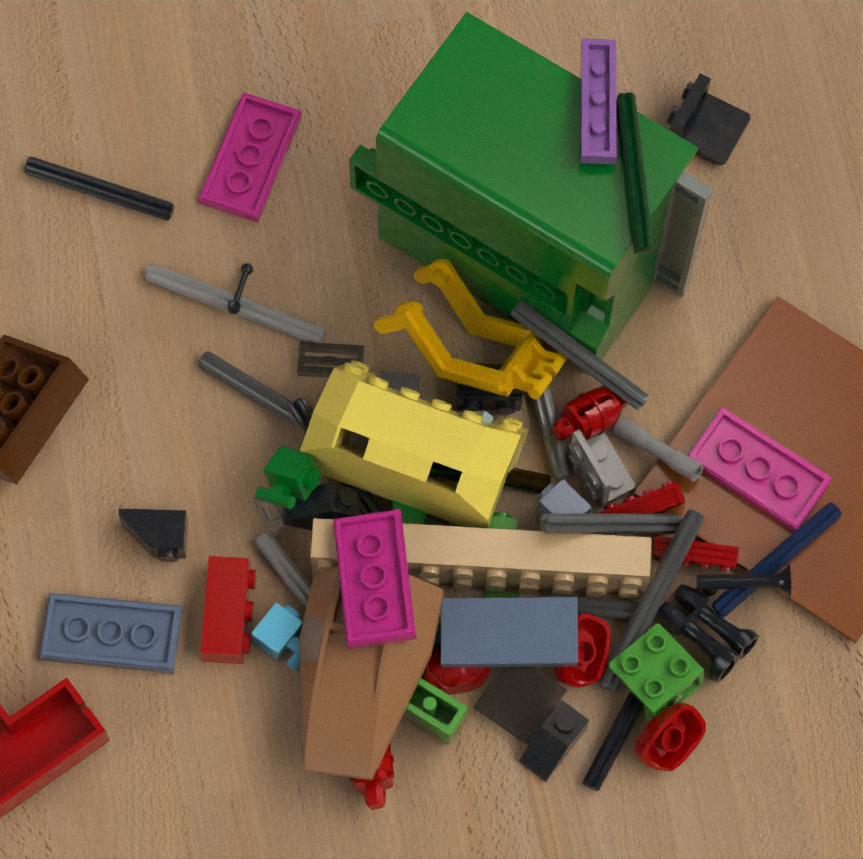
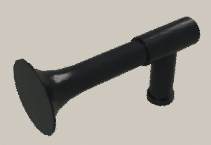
(711, 583)

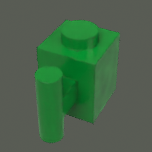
(290, 476)

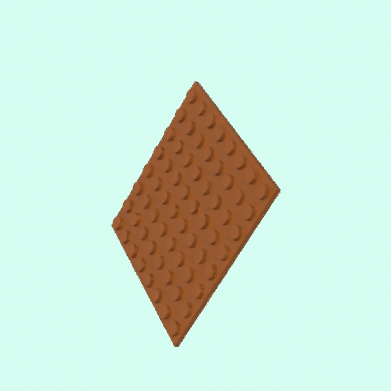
(806, 394)

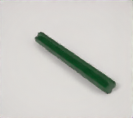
(634, 173)

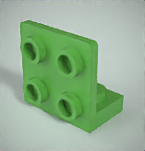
(658, 671)

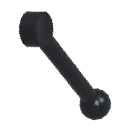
(234, 305)

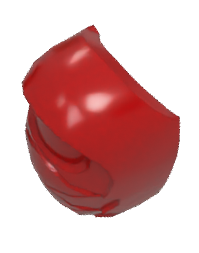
(593, 653)
(453, 679)
(670, 737)

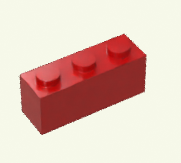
(227, 610)

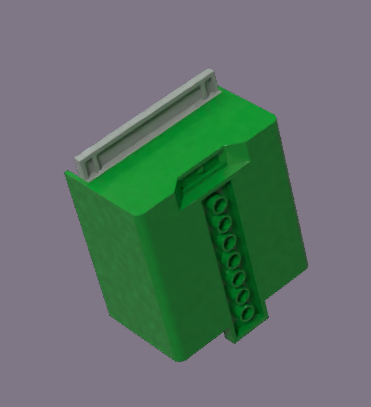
(491, 178)

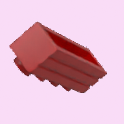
(650, 502)
(702, 553)

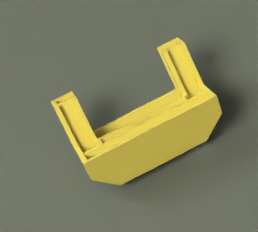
(406, 440)

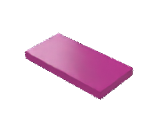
(250, 157)
(759, 469)
(374, 579)

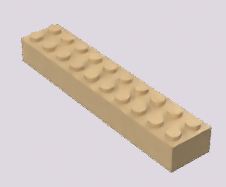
(512, 559)

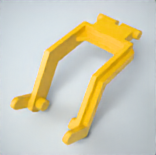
(526, 369)

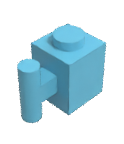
(279, 633)

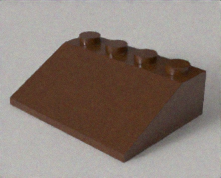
(34, 398)

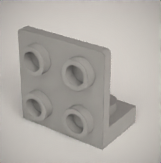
(601, 469)

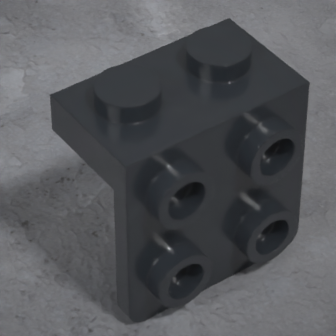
(708, 121)

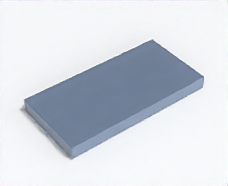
(509, 632)
(111, 633)

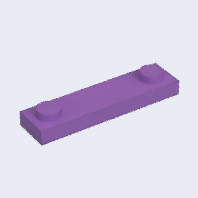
(598, 101)

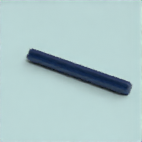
(780, 556)

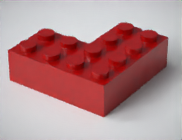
(44, 742)

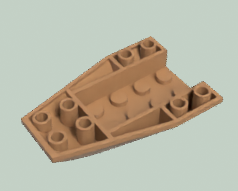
(357, 693)

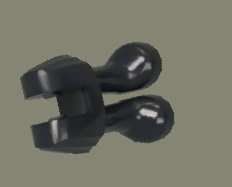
(722, 659)

